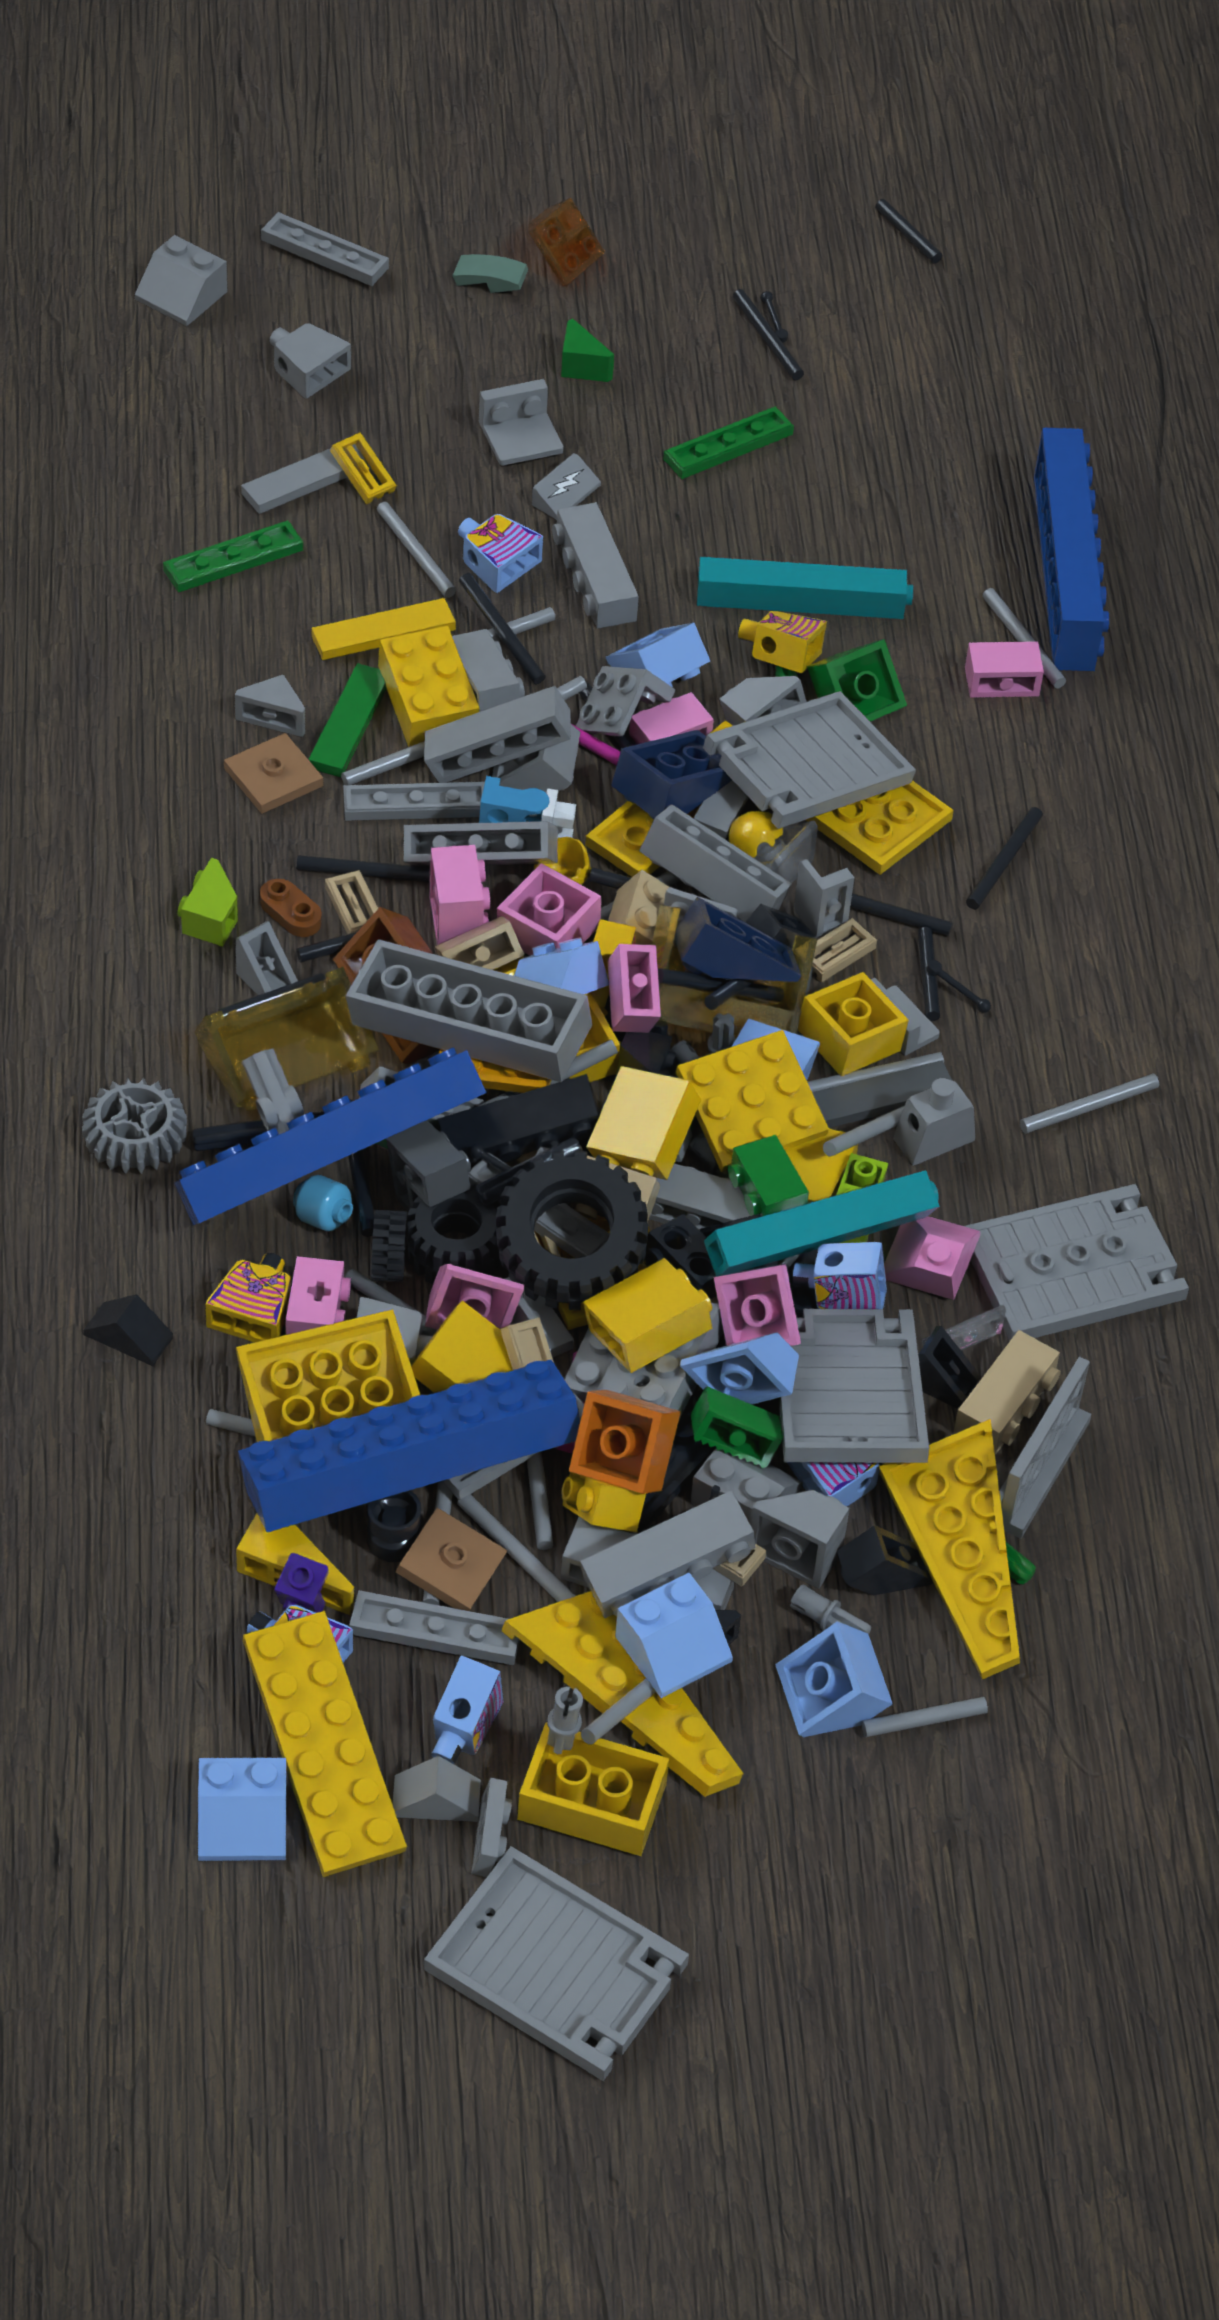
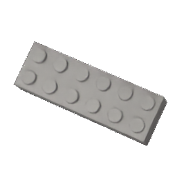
(469, 1009)

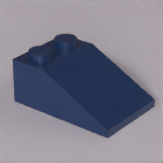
(669, 773)
(730, 948)

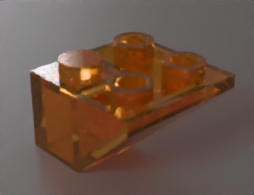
(565, 240)

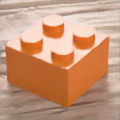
(624, 1441)

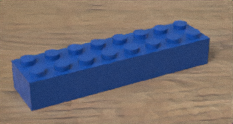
(1070, 549)
(330, 1137)
(409, 1444)

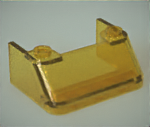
(687, 1007)

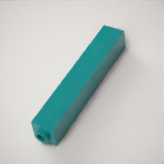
(803, 588)
(821, 1222)

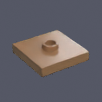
(273, 773)
(451, 1561)

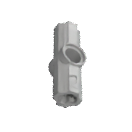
(275, 1098)

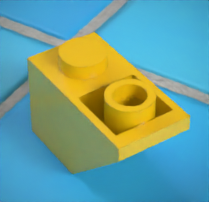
(602, 1502)

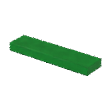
(728, 442)
(233, 556)
(348, 720)

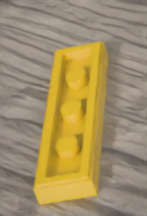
(366, 631)

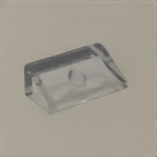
(976, 1328)

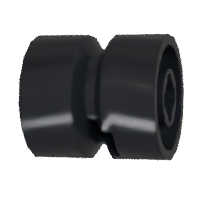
(393, 1525)

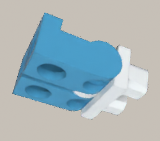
(526, 805)

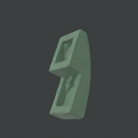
(498, 272)

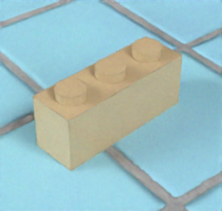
(1010, 1388)

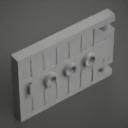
(809, 759)
(1075, 1263)
(855, 1390)
(555, 1962)

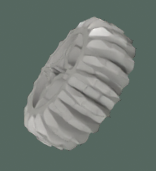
(134, 1125)

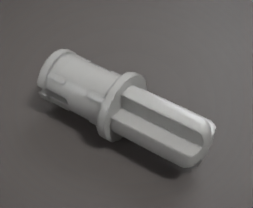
(824, 1610)
(564, 1720)

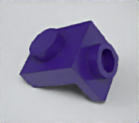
(302, 1583)

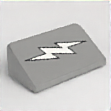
(564, 486)

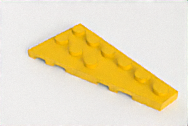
(960, 1534)
(585, 1650)

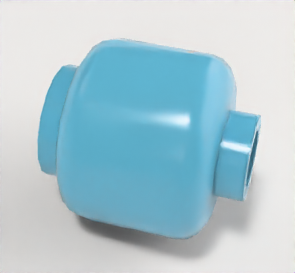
(323, 1202)

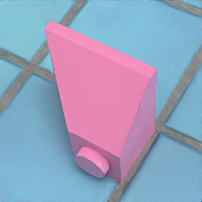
(931, 1256)
(488, 1295)
(757, 1305)

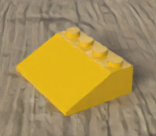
(325, 1374)

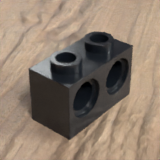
(685, 1249)

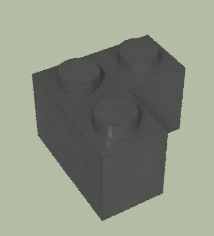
(426, 1166)

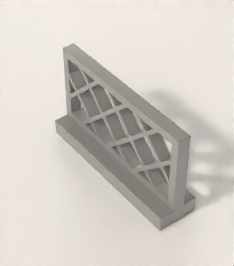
(1045, 1453)

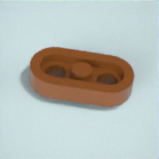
(285, 903)

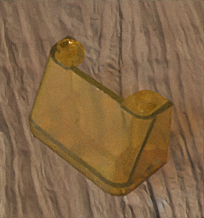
(305, 1028)

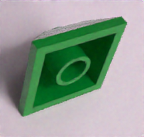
(864, 678)

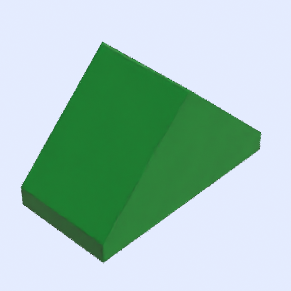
(585, 355)

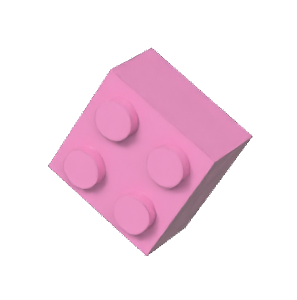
(457, 891)
(550, 909)

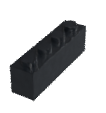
(526, 1120)

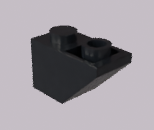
(647, 1053)

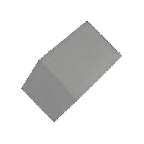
(272, 706)
(262, 960)
(436, 1792)

